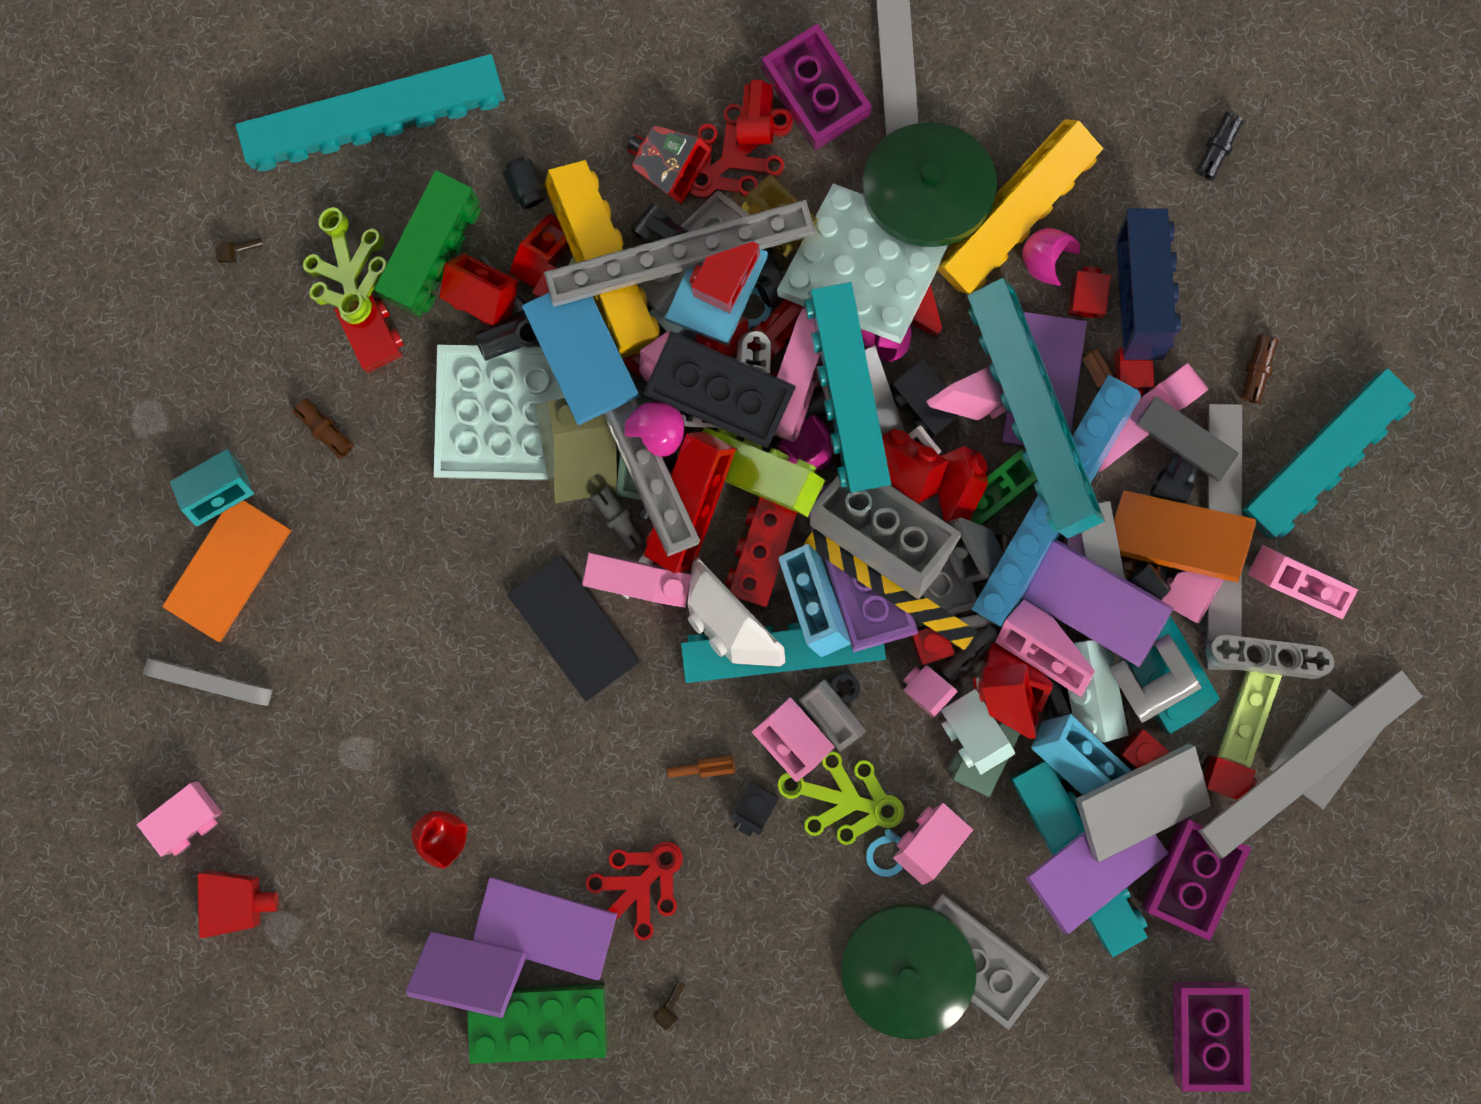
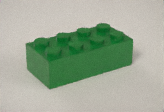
(428, 244)
(543, 1025)

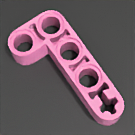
(798, 368)
(1177, 390)

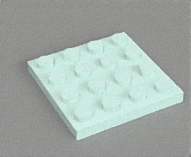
(850, 247)
(489, 413)

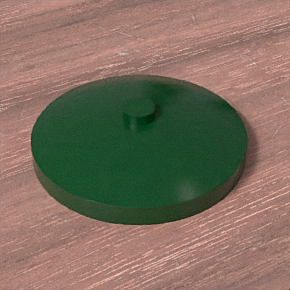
(929, 184)
(908, 971)

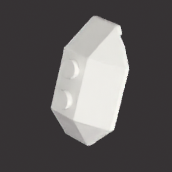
(728, 623)

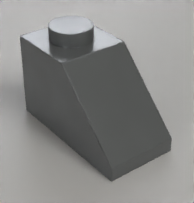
(975, 552)

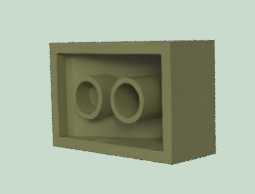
(576, 456)

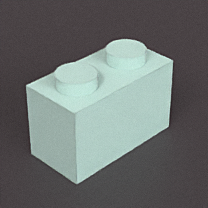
(977, 731)

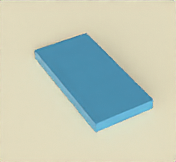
(581, 356)

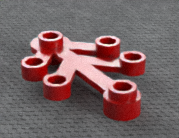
(735, 157)
(639, 886)

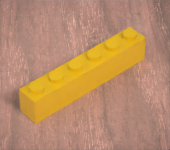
(1021, 204)
(591, 235)

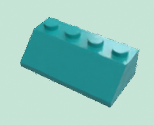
(1155, 667)

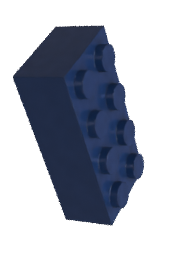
(1147, 284)

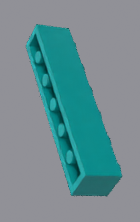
(848, 387)
(1328, 454)
(704, 664)
(1058, 824)

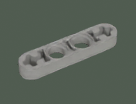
(1269, 656)
(207, 681)

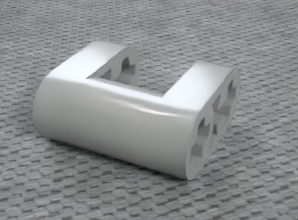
(1165, 690)

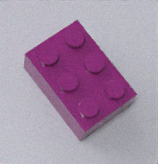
(816, 87)
(1193, 882)
(1211, 1036)

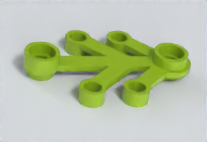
(347, 269)
(847, 801)

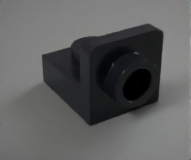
(753, 809)

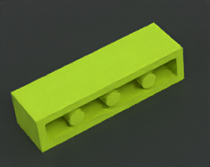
(771, 474)

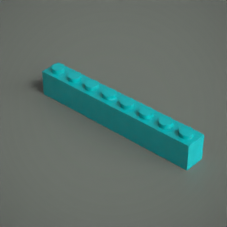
(370, 112)
(1035, 410)

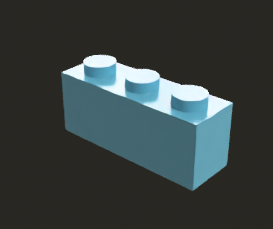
(814, 600)
(1077, 754)

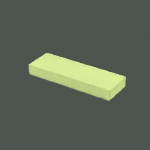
(1248, 717)

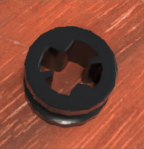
(843, 677)

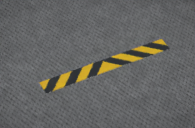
(921, 609)

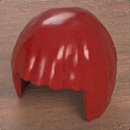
(439, 837)

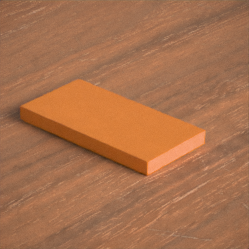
(1183, 536)
(226, 569)

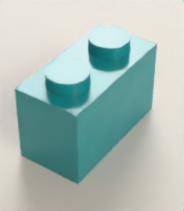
(211, 487)

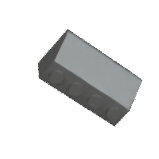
(886, 533)

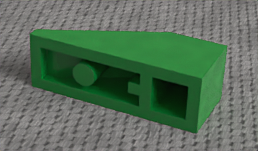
(1005, 488)

